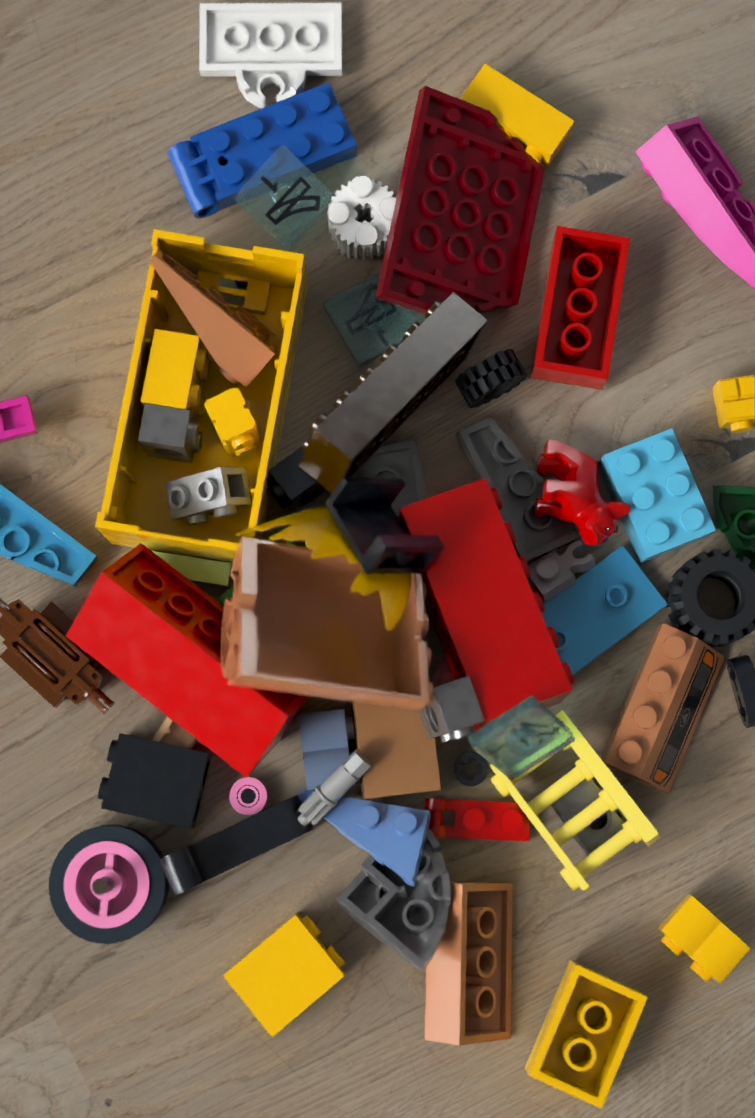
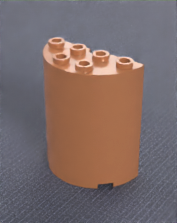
(309, 635)

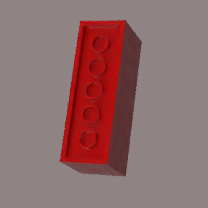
(485, 603)
(166, 645)

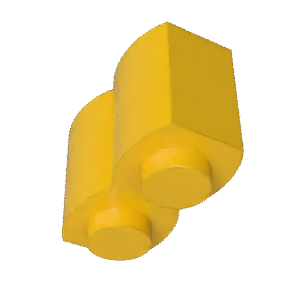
(703, 939)

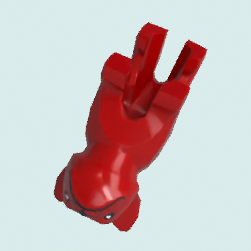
(576, 494)

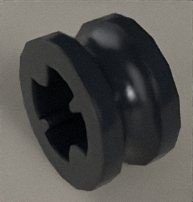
(464, 759)

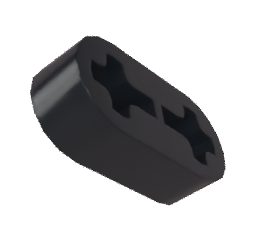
(743, 684)

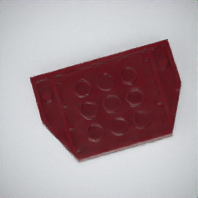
(460, 210)

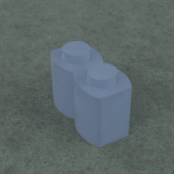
(324, 743)

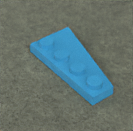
(39, 543)

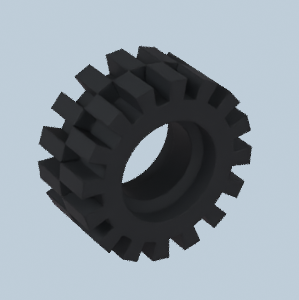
(491, 378)

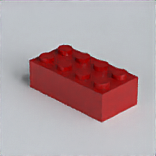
(580, 308)

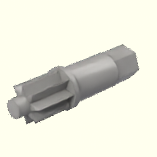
(333, 788)

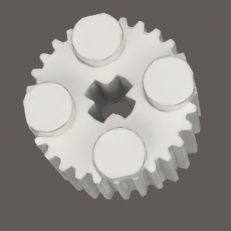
(361, 200)

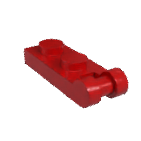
(479, 820)

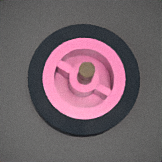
(108, 884)

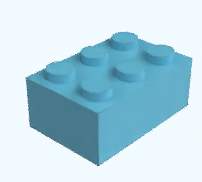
(661, 496)

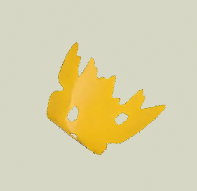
(326, 540)

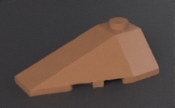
(232, 336)

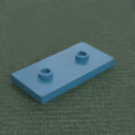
(601, 608)

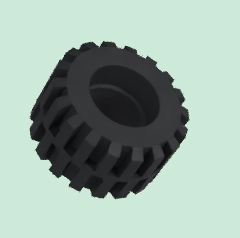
(687, 610)

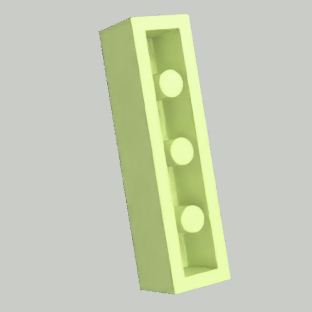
(200, 570)

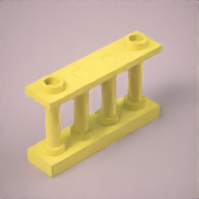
(611, 797)

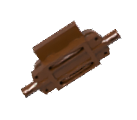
(47, 657)

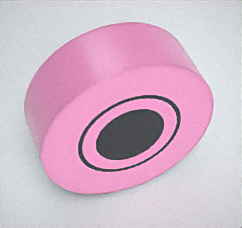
(248, 796)

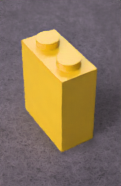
(286, 973)

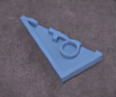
(386, 831)

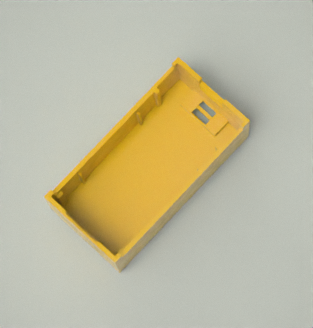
(135, 492)

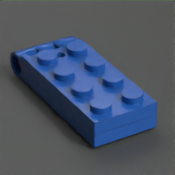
(306, 124)

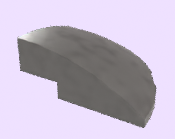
(403, 915)

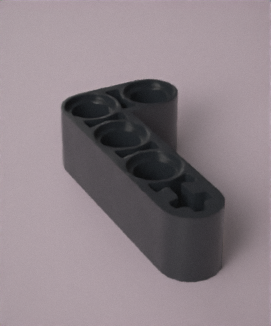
(234, 845)

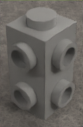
(208, 493)

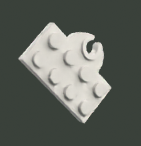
(270, 45)

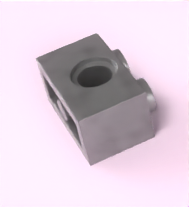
(169, 433)
(452, 711)
(575, 802)

